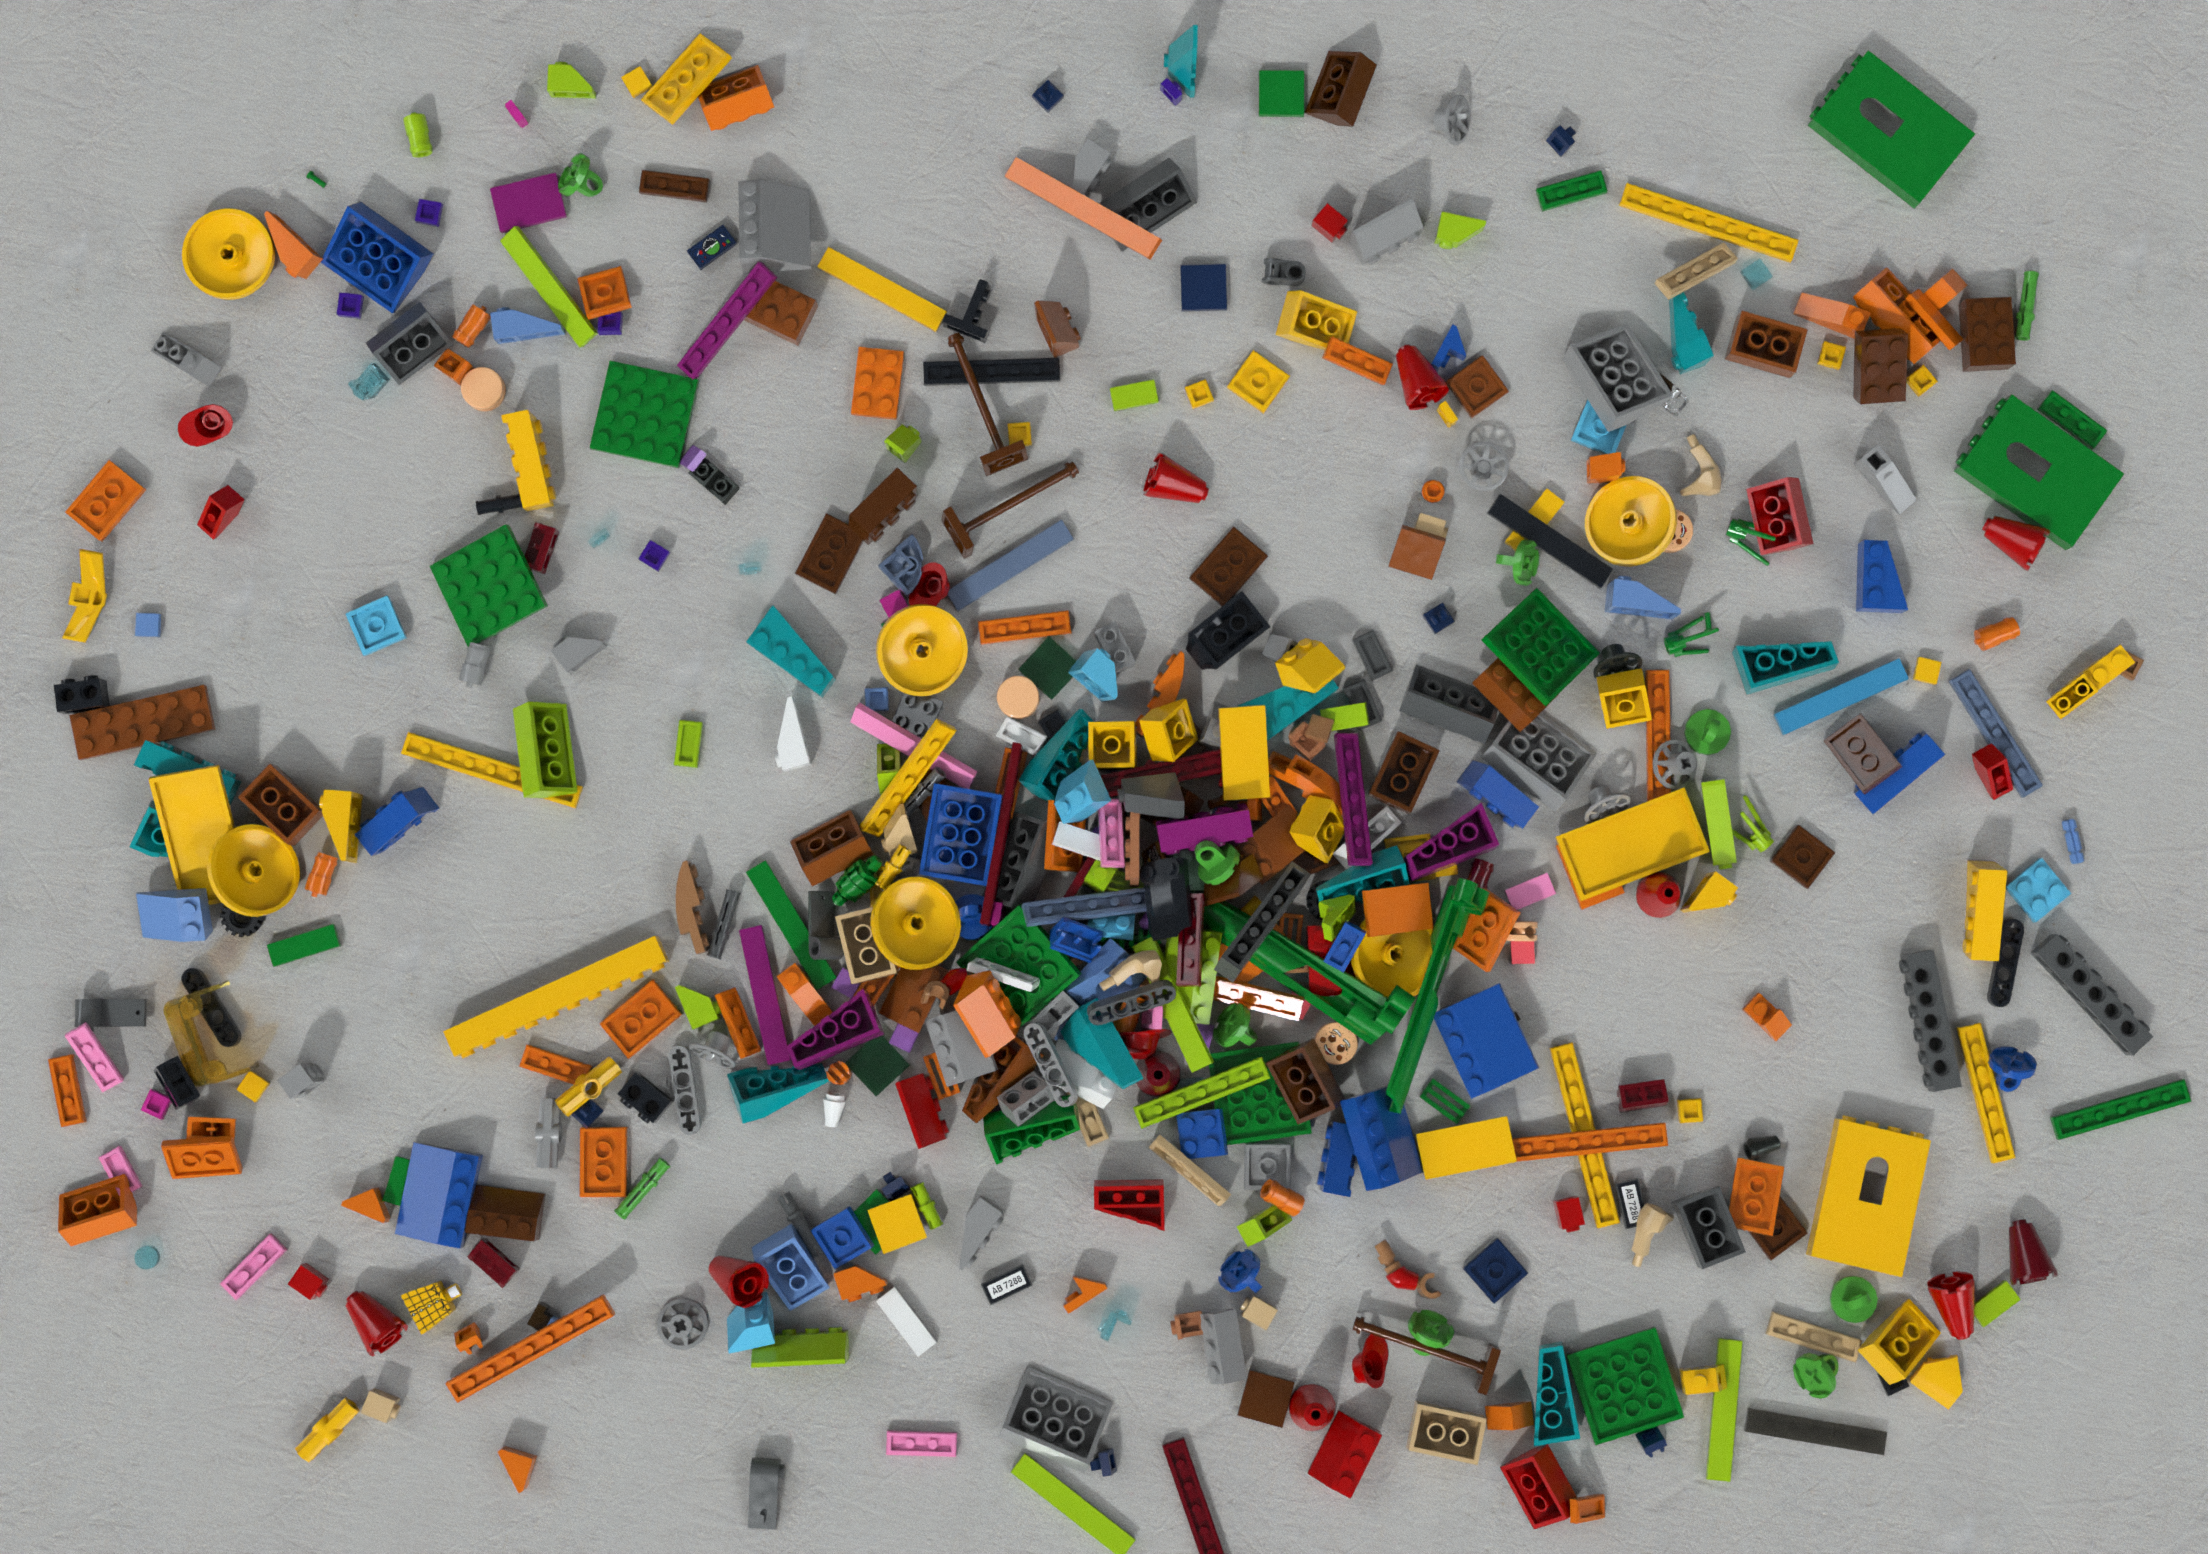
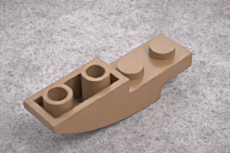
(687, 899)

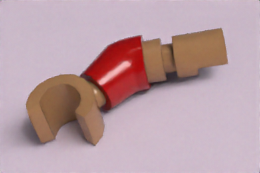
(947, 986)
(1402, 1277)

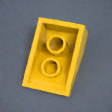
(1314, 320)
(343, 820)
(1899, 1342)

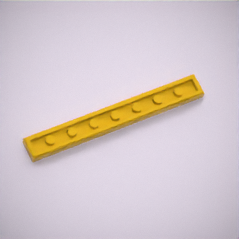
(1708, 222)
(473, 765)
(1581, 1119)

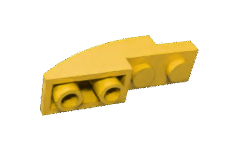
(2090, 681)

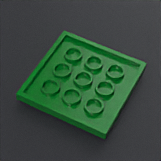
(644, 414)
(488, 585)
(1540, 646)
(1029, 952)
(1260, 1109)
(1625, 1386)

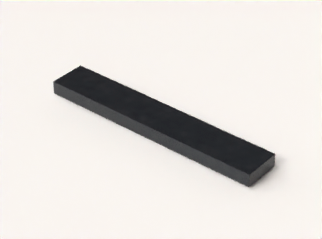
(993, 371)
(1550, 541)

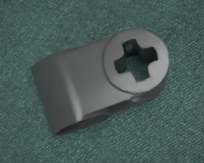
(1281, 272)

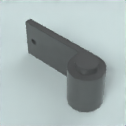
(821, 927)
(110, 1012)
(764, 1492)

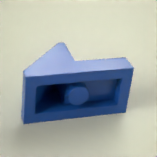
(1453, 345)

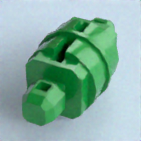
(857, 880)

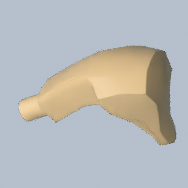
(1710, 478)
(1142, 962)
(1650, 1220)

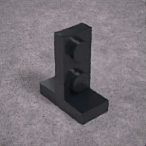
(972, 315)

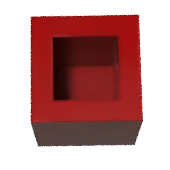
(1330, 223)
(1569, 1213)
(309, 1282)

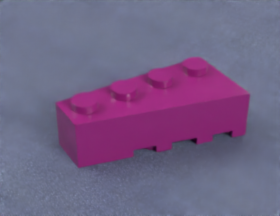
(1204, 826)
(1457, 843)
(840, 1031)

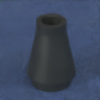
(1759, 1147)

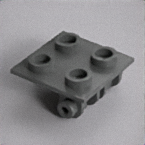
(917, 713)

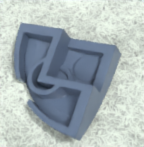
(904, 565)

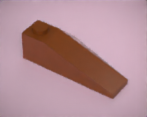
(1013, 1064)

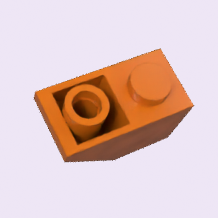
(1605, 468)
(856, 1281)

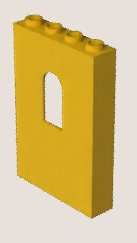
(1863, 1231)

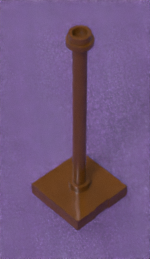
(1003, 456)
(960, 531)
(1484, 1368)

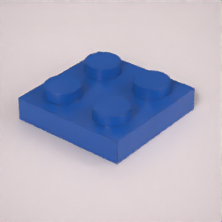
(1202, 1133)
(842, 1237)

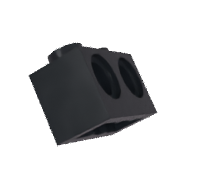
(81, 700)
(176, 1083)
(648, 1093)

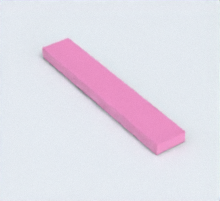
(906, 742)

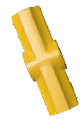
(576, 1094)
(327, 1429)

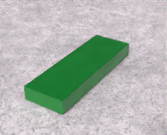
(1571, 191)
(2072, 419)
(303, 945)

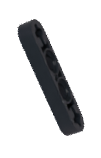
(2010, 964)
(214, 1005)

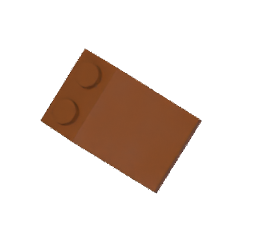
(1056, 327)
(1273, 844)

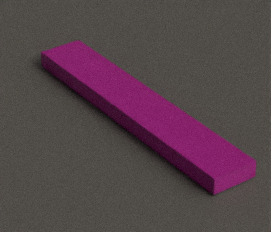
(727, 320)
(1353, 799)
(764, 994)

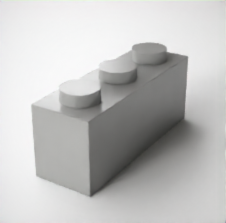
(1223, 1346)

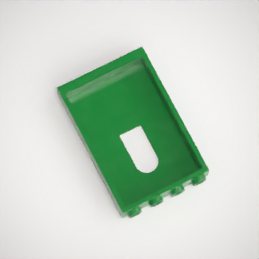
(1918, 149)
(2068, 491)

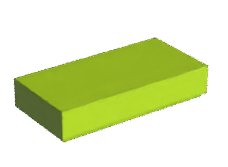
(1134, 395)
(1347, 716)
(688, 743)
(1995, 1303)

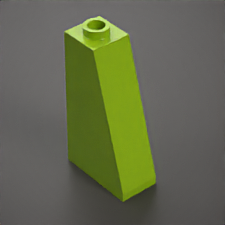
(1718, 823)

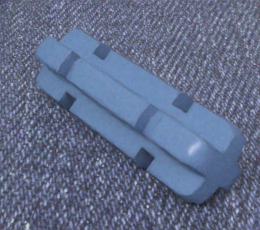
(2073, 841)

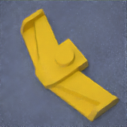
(87, 596)

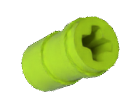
(417, 132)

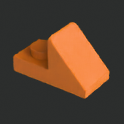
(1767, 1016)
(1089, 1288)

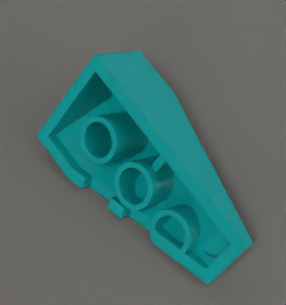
(1057, 758)
(149, 835)

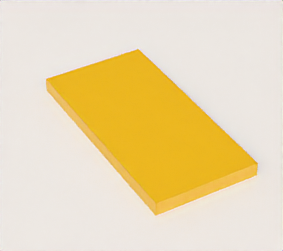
(192, 818)
(1632, 844)

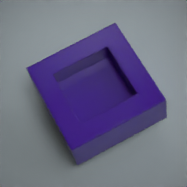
(1171, 91)
(428, 212)
(350, 305)
(610, 324)
(654, 555)

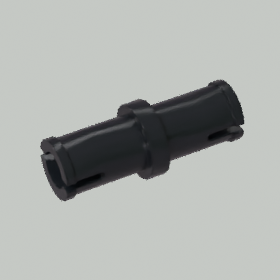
(498, 504)

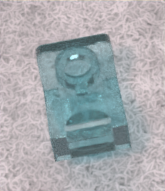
(369, 382)
(1107, 1325)

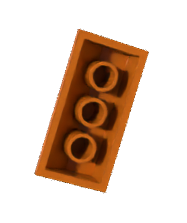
(1889, 309)

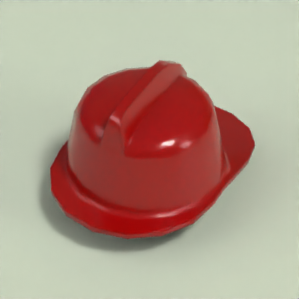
(205, 425)
(932, 585)
(1144, 1043)
(1371, 1363)

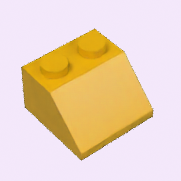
(1308, 666)
(1624, 698)
(1169, 731)
(1112, 745)
(1318, 827)
(1712, 892)

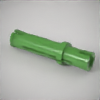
(2025, 315)
(660, 1167)

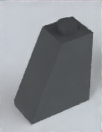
(1153, 795)

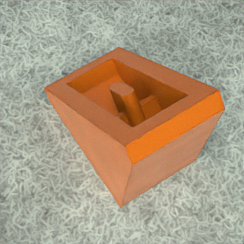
(1945, 289)
(453, 366)
(210, 1127)
(369, 1204)
(1509, 1416)
(518, 1465)

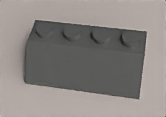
(1152, 198)
(1449, 704)
(1022, 861)

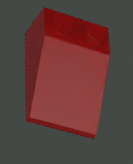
(1317, 944)

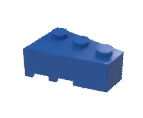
(1878, 580)
(1498, 794)
(395, 819)
(1337, 1160)

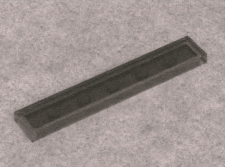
(1815, 1431)

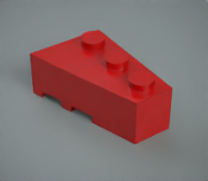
(1132, 1200)

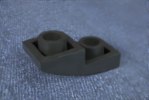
(715, 481)

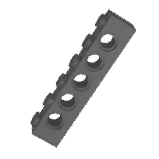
(1262, 922)
(1940, 1029)
(2138, 1031)

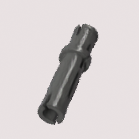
(924, 786)
(723, 924)
(796, 1216)

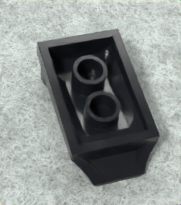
(1225, 633)
(1167, 896)

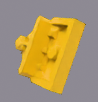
(1939, 1379)

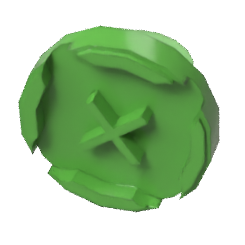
(576, 177)
(1524, 562)
(1707, 732)
(1217, 863)
(1234, 1026)
(1853, 1299)
(1430, 1329)
(1816, 1374)

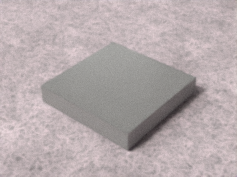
(1266, 1162)

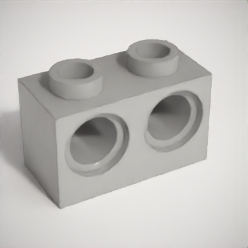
(1113, 642)
(1056, 1012)
(301, 1080)
(1025, 1098)

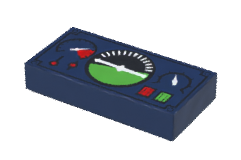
(711, 247)

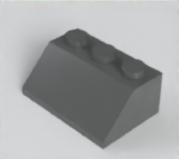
(409, 343)
(1708, 1227)

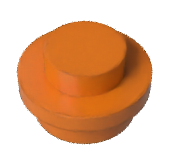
(1433, 491)

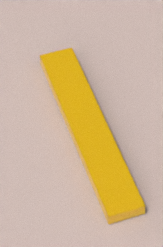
(882, 289)
(908, 777)
(1985, 1093)

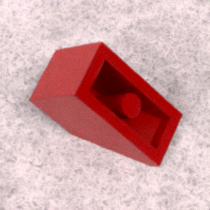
(220, 511)
(1993, 770)

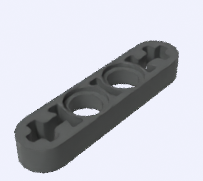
(1130, 998)

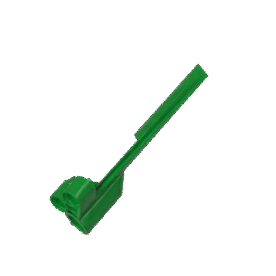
(1458, 904)
(1356, 1008)

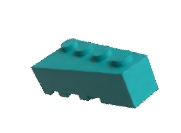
(1779, 664)
(164, 760)
(1554, 1400)

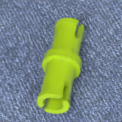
(926, 1205)

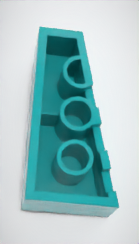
(786, 649)
(1288, 705)

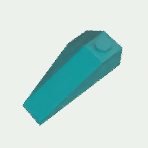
(1182, 60)
(1688, 344)
(1385, 871)
(1101, 1047)
(766, 1091)

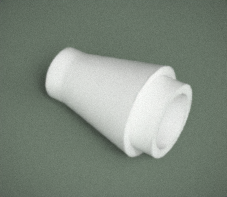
(833, 1108)

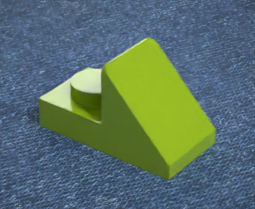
(1335, 913)

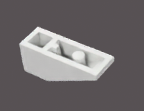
(791, 742)
(1379, 828)

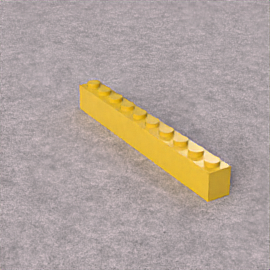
(556, 996)

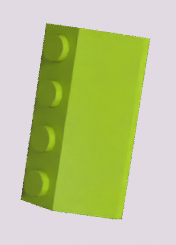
(544, 749)
(1198, 998)
(804, 1348)

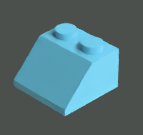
(1096, 674)
(1081, 794)
(751, 1326)

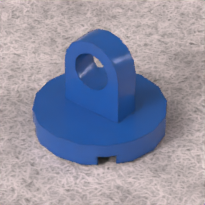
(970, 912)
(2013, 1065)
(1240, 1271)

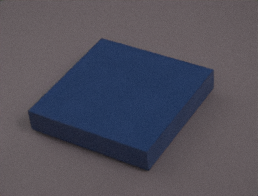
(1203, 287)
(1495, 1270)

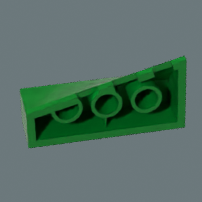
(1049, 1123)

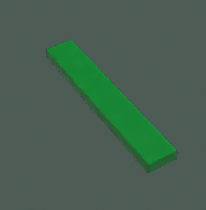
(789, 923)
(2120, 1109)

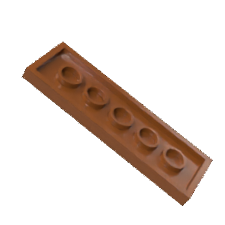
(149, 719)

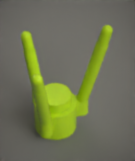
(1761, 837)

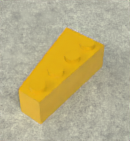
(529, 460)
(1984, 910)

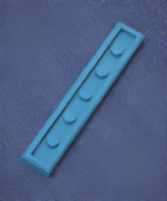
(1841, 696)

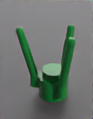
(1739, 529)
(1674, 644)

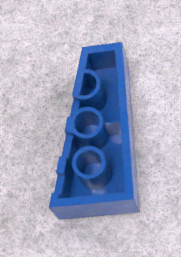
(1915, 760)

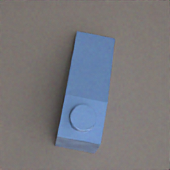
(518, 326)

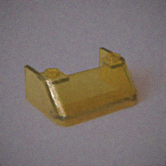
(179, 1017)

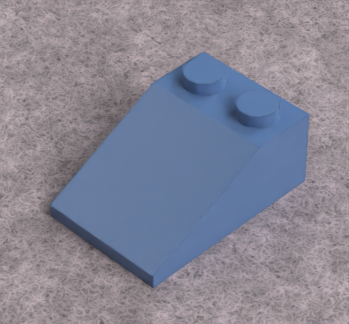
(1636, 599)
(175, 915)
(1087, 985)
(790, 1267)

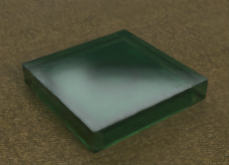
(1049, 668)
(877, 1064)

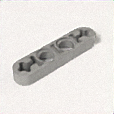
(1053, 1063)
(680, 1090)

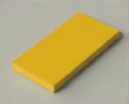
(686, 78)
(1244, 752)
(1466, 1147)

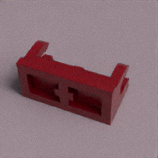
(541, 547)
(1642, 1095)
(493, 1262)

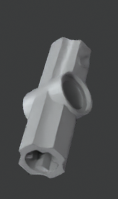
(548, 1133)

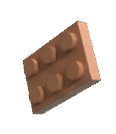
(1132, 849)

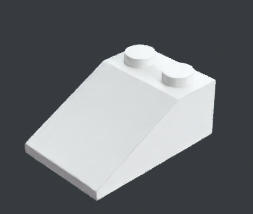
(1087, 1079)

